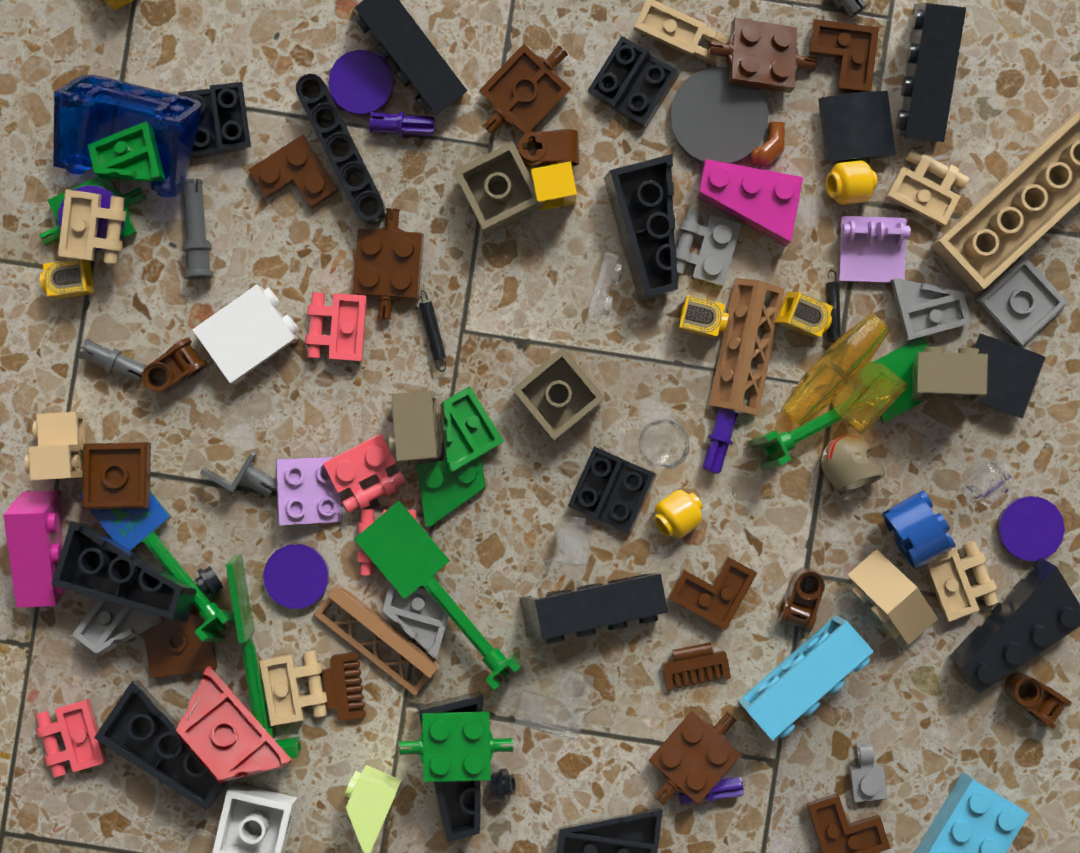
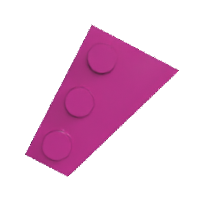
(753, 196)
(34, 547)

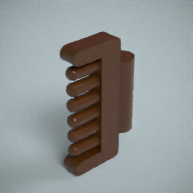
(695, 658)
(336, 686)

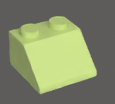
(369, 803)

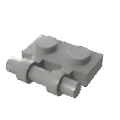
(715, 251)

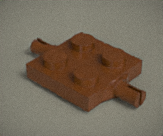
(762, 55)
(525, 90)
(388, 263)
(695, 758)

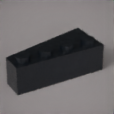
(410, 52)
(930, 71)
(646, 223)
(109, 571)
(594, 607)
(1019, 628)
(148, 738)
(457, 800)

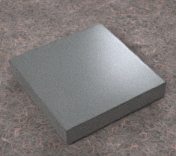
(1021, 301)

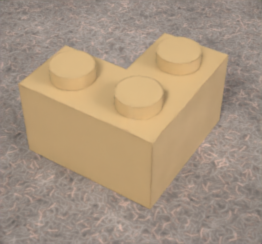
(58, 448)
(893, 597)

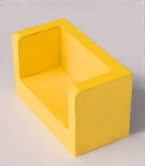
(554, 185)

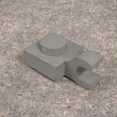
(867, 778)

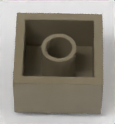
(498, 188)
(949, 375)
(558, 393)
(414, 425)

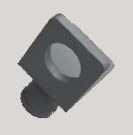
(248, 475)

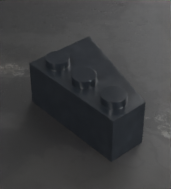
(618, 834)

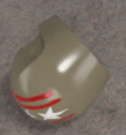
(847, 465)

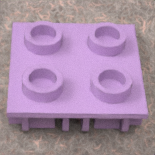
(872, 248)
(306, 492)

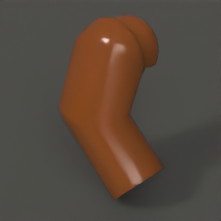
(773, 147)

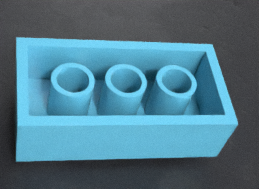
(806, 677)
(973, 821)

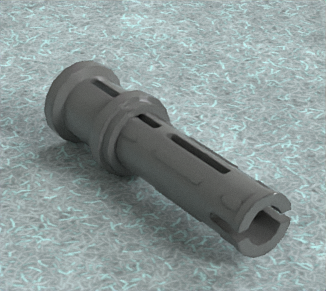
(196, 245)

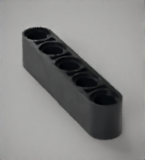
(330, 138)

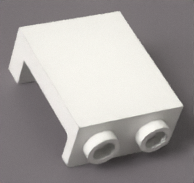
(246, 333)

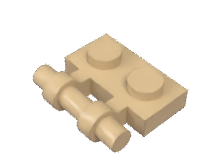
(923, 195)
(81, 223)
(952, 584)
(283, 689)

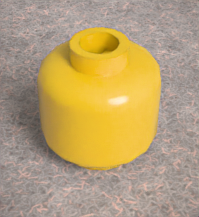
(851, 182)
(678, 514)

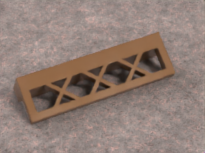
(741, 345)
(382, 629)

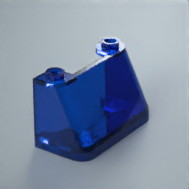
(102, 106)

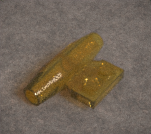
(848, 380)

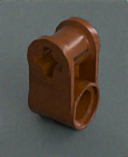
(552, 146)
(175, 365)
(801, 602)
(1040, 700)

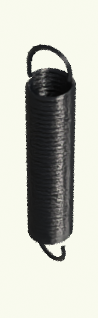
(833, 299)
(432, 330)

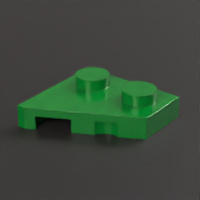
(128, 155)
(466, 429)
(446, 491)

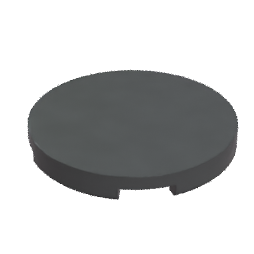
(717, 117)

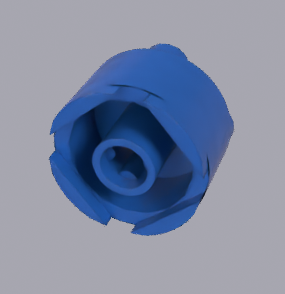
(918, 530)

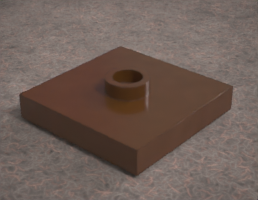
(116, 476)
(177, 649)

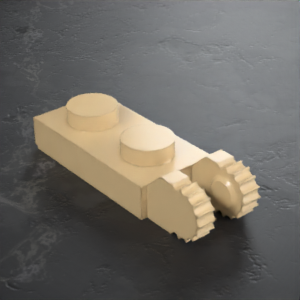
(677, 30)

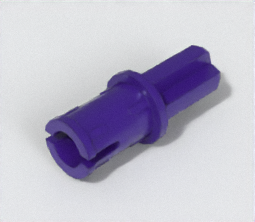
(401, 124)
(720, 440)
(725, 789)

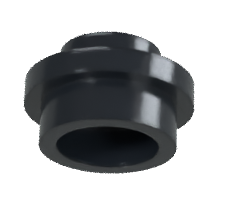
(208, 581)
(502, 785)

